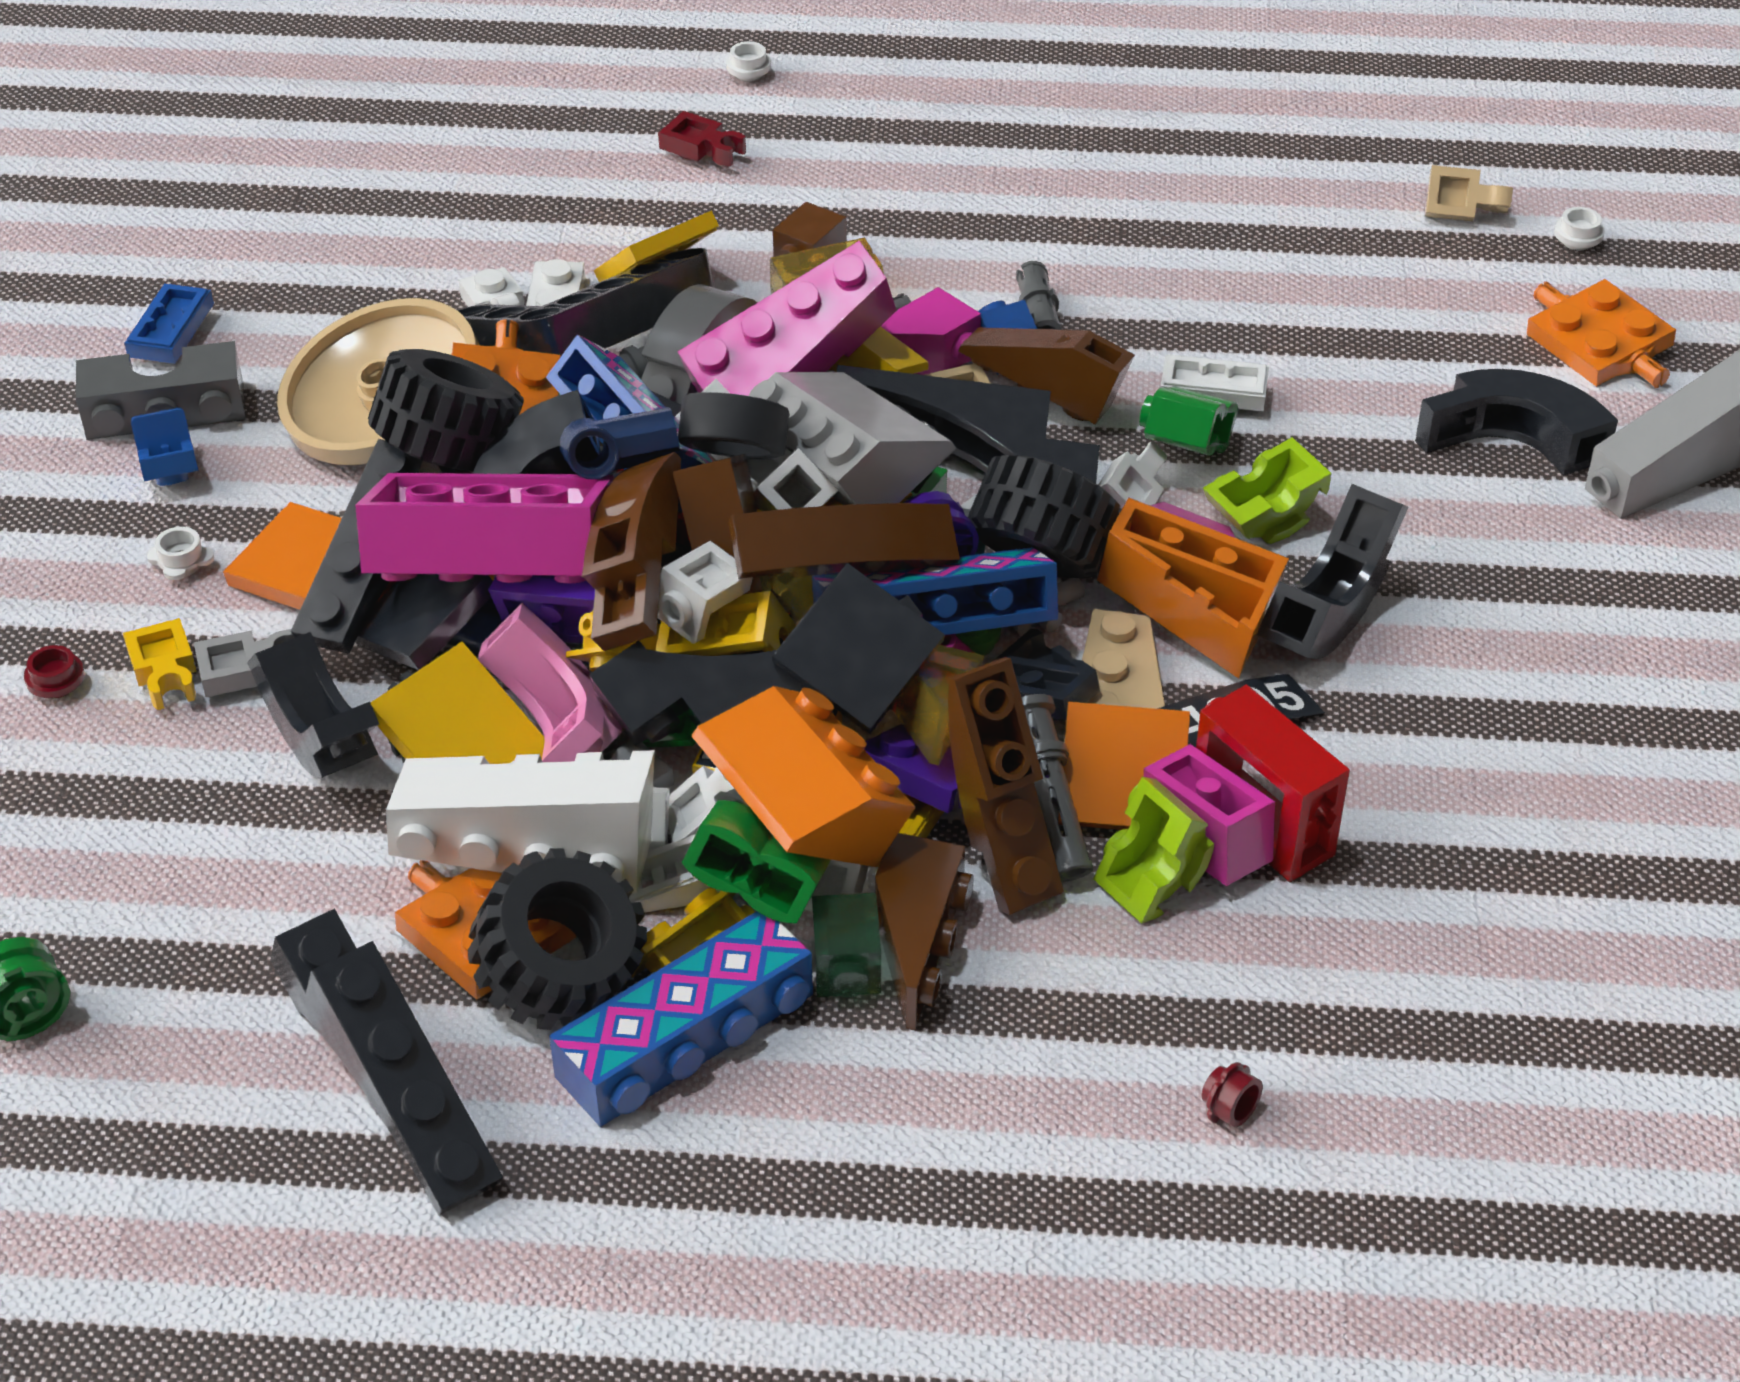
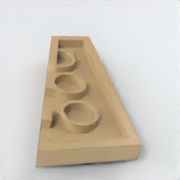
(1124, 658)

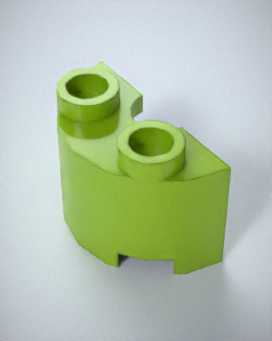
(1274, 495)
(1156, 853)

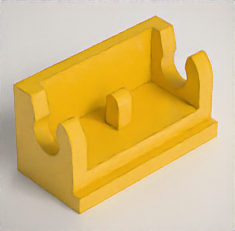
(740, 626)

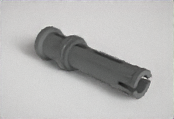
(1053, 755)

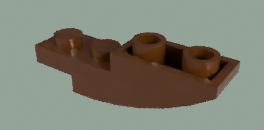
(626, 549)
(996, 785)

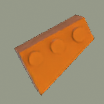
(1192, 580)

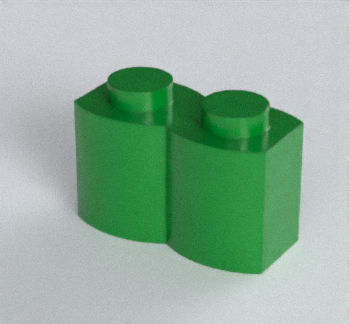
(1188, 420)
(743, 857)

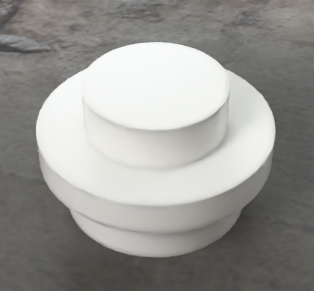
(748, 61)
(1579, 228)

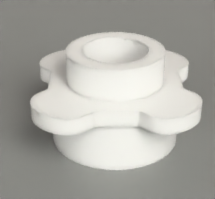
(179, 553)

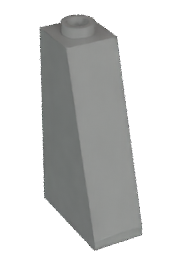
(1672, 445)

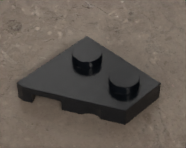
(1051, 672)

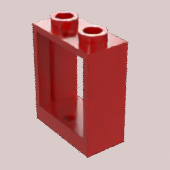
(1309, 776)

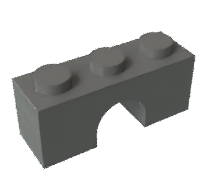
(204, 385)

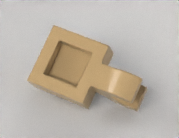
(1457, 193)

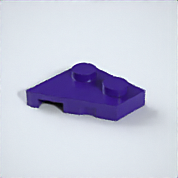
(917, 777)

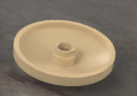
(337, 373)

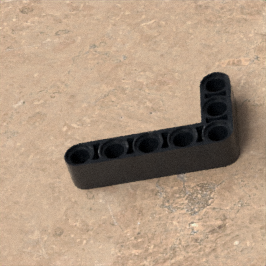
(600, 312)

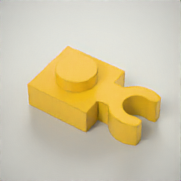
(162, 660)

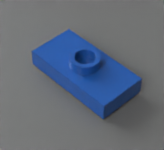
(169, 323)

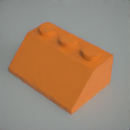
(807, 776)

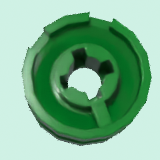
(30, 988)

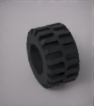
(441, 407)
(1044, 508)
(577, 897)

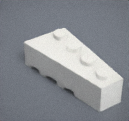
(497, 813)

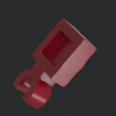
(698, 136)

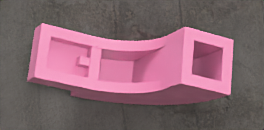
(552, 687)

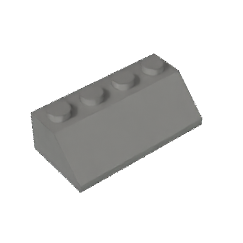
(855, 435)

